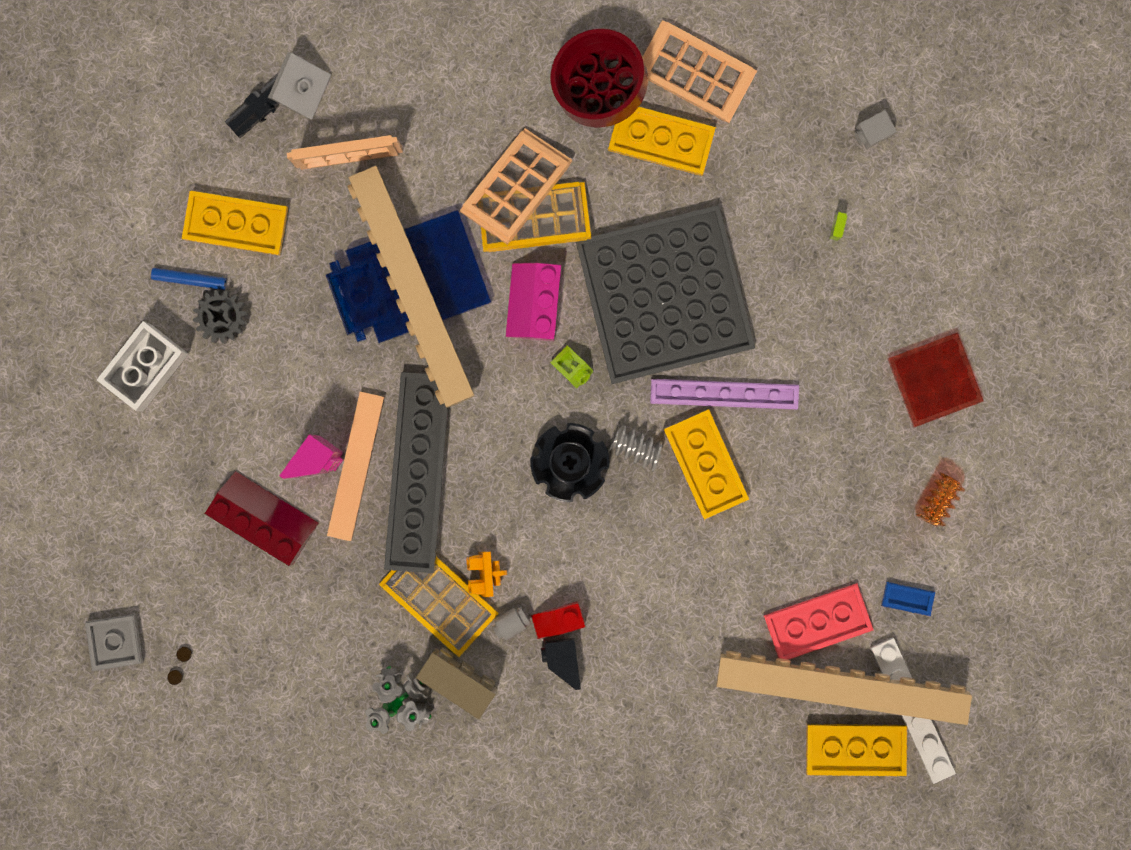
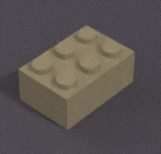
(458, 682)

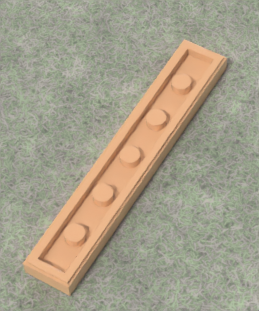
(355, 466)

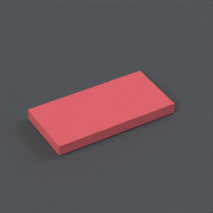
(818, 622)

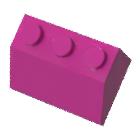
(533, 301)
(313, 458)

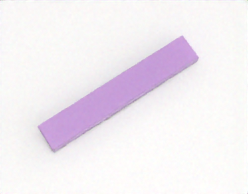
(724, 394)

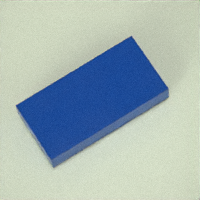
(908, 598)

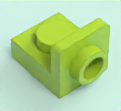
(572, 367)

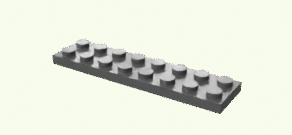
(416, 476)

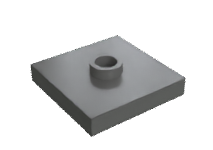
(299, 85)
(113, 642)

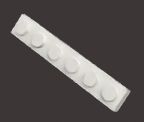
(920, 729)

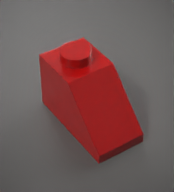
(558, 620)

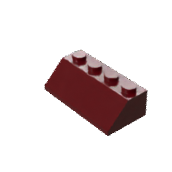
(262, 518)

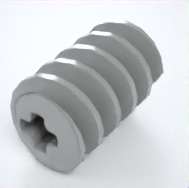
(637, 447)

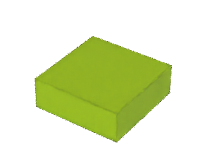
(838, 226)

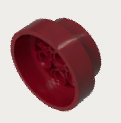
(599, 49)

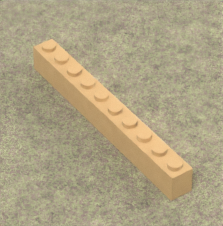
(411, 287)
(844, 688)

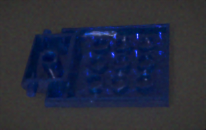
(447, 266)

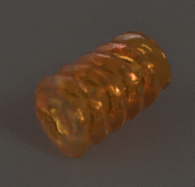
(940, 501)

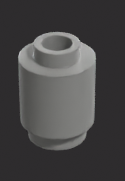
(511, 623)

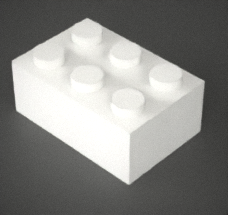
(142, 366)

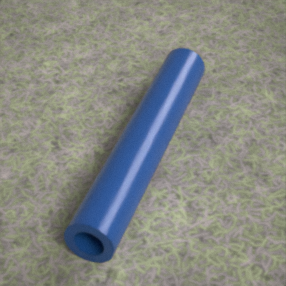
(188, 278)

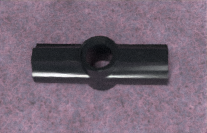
(253, 111)

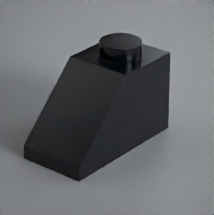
(562, 660)

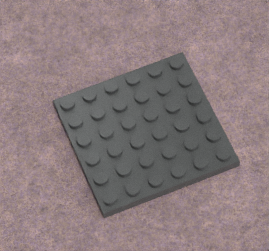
(665, 294)

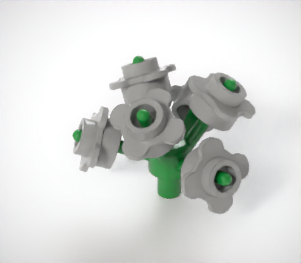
(387, 692)

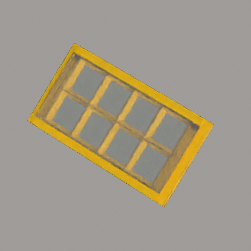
(557, 220)
(441, 604)

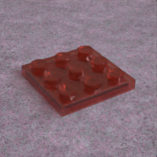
(935, 380)

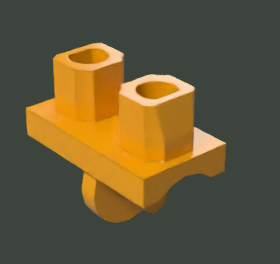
(484, 585)

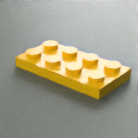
(663, 140)
(235, 223)
(706, 464)
(856, 750)

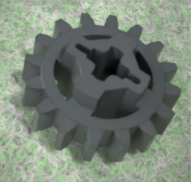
(226, 308)

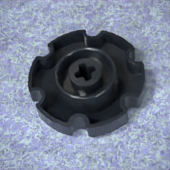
(586, 475)

